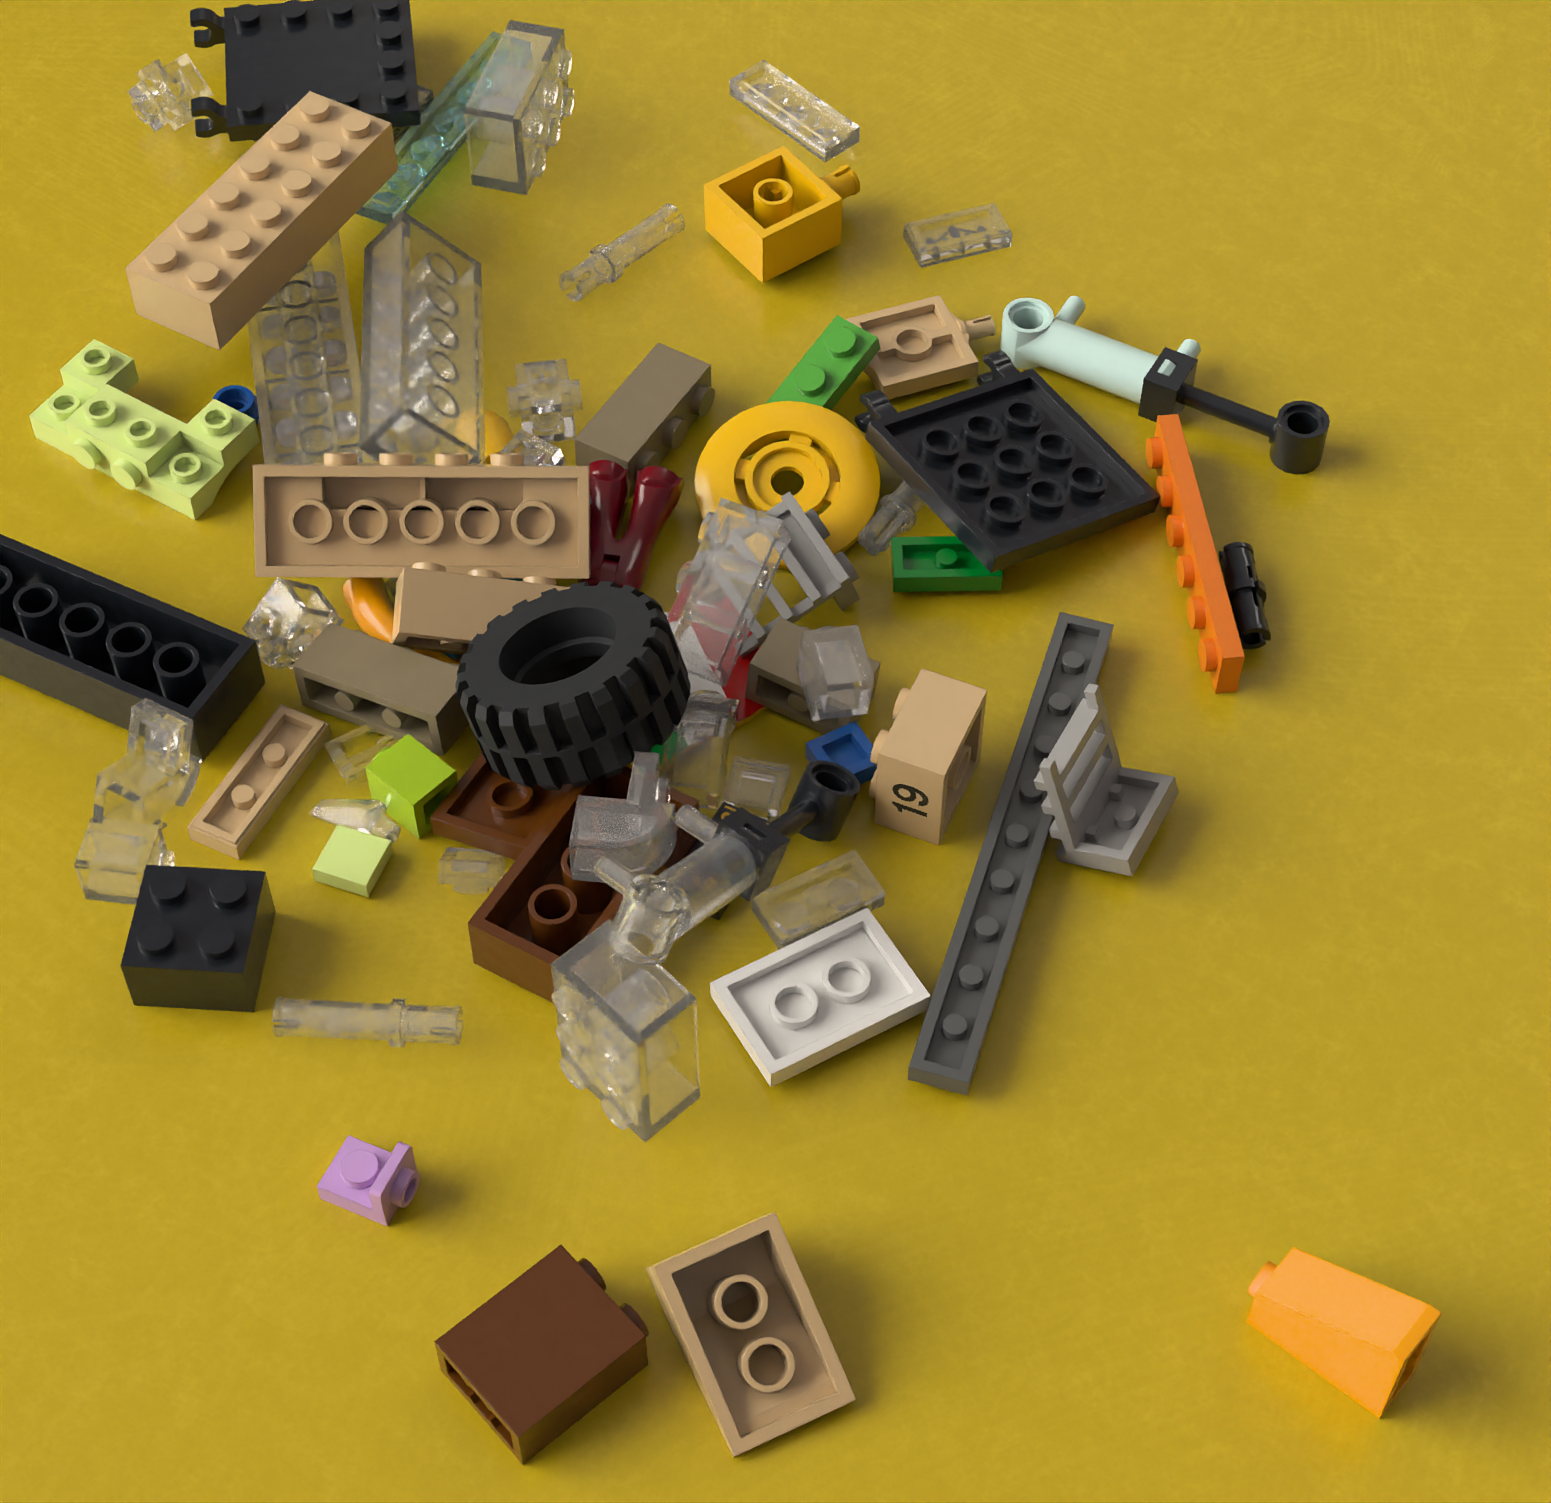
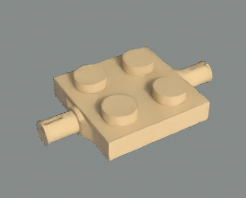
(921, 346)

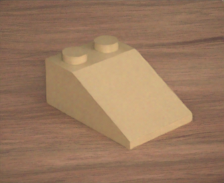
(751, 1333)

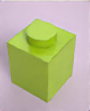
(410, 783)

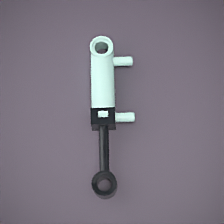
(1155, 382)

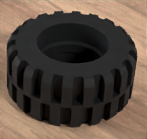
(573, 685)

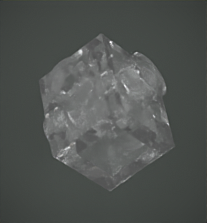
(167, 92)
(544, 391)
(289, 621)

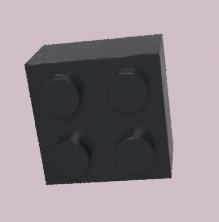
(199, 938)

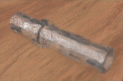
(607, 262)
(391, 1022)

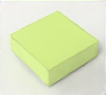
(352, 860)

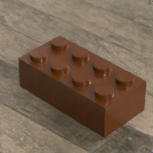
(539, 908)

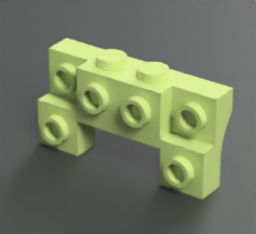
(137, 442)

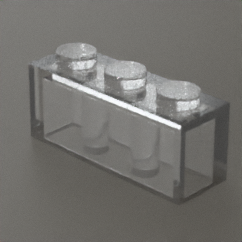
(725, 587)

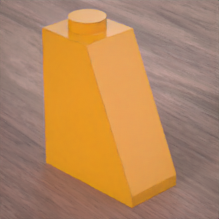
(1342, 1326)

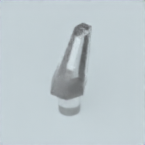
(359, 815)

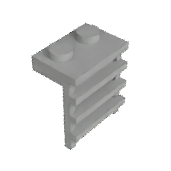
(812, 565)
(1098, 806)

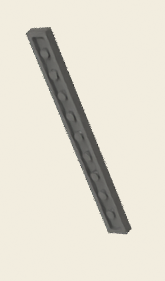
(1005, 868)

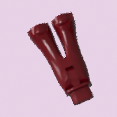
(653, 502)

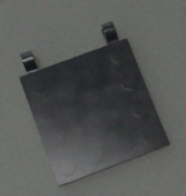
(331, 47)
(1008, 465)

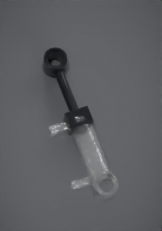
(734, 861)

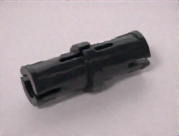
(1245, 594)

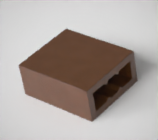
(543, 1352)

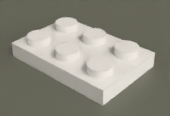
(819, 996)

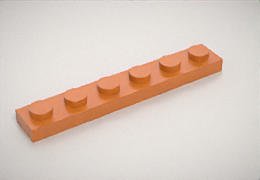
(1197, 562)

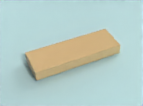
(259, 782)

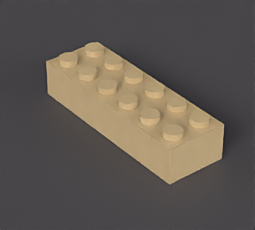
(262, 220)

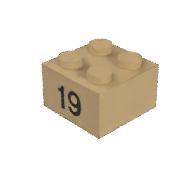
(927, 755)

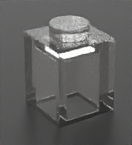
(835, 672)
(115, 858)

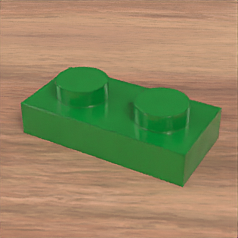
(938, 565)

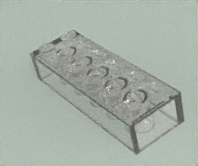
(421, 346)

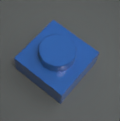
(846, 747)

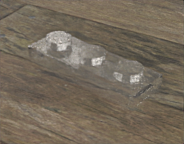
(794, 110)

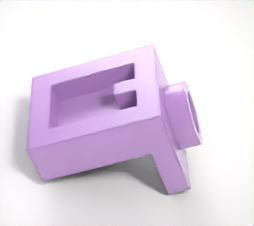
(370, 1179)

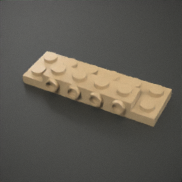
(398, 513)

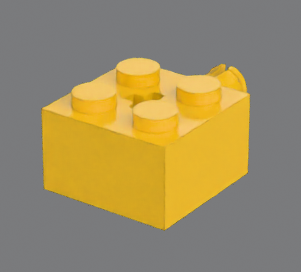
(777, 212)

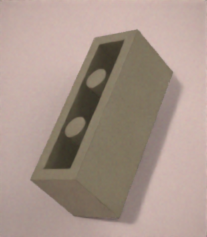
(648, 412)
(381, 686)

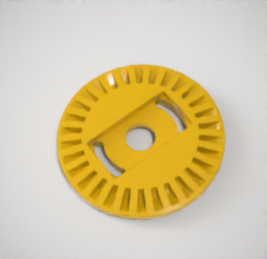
(819, 446)

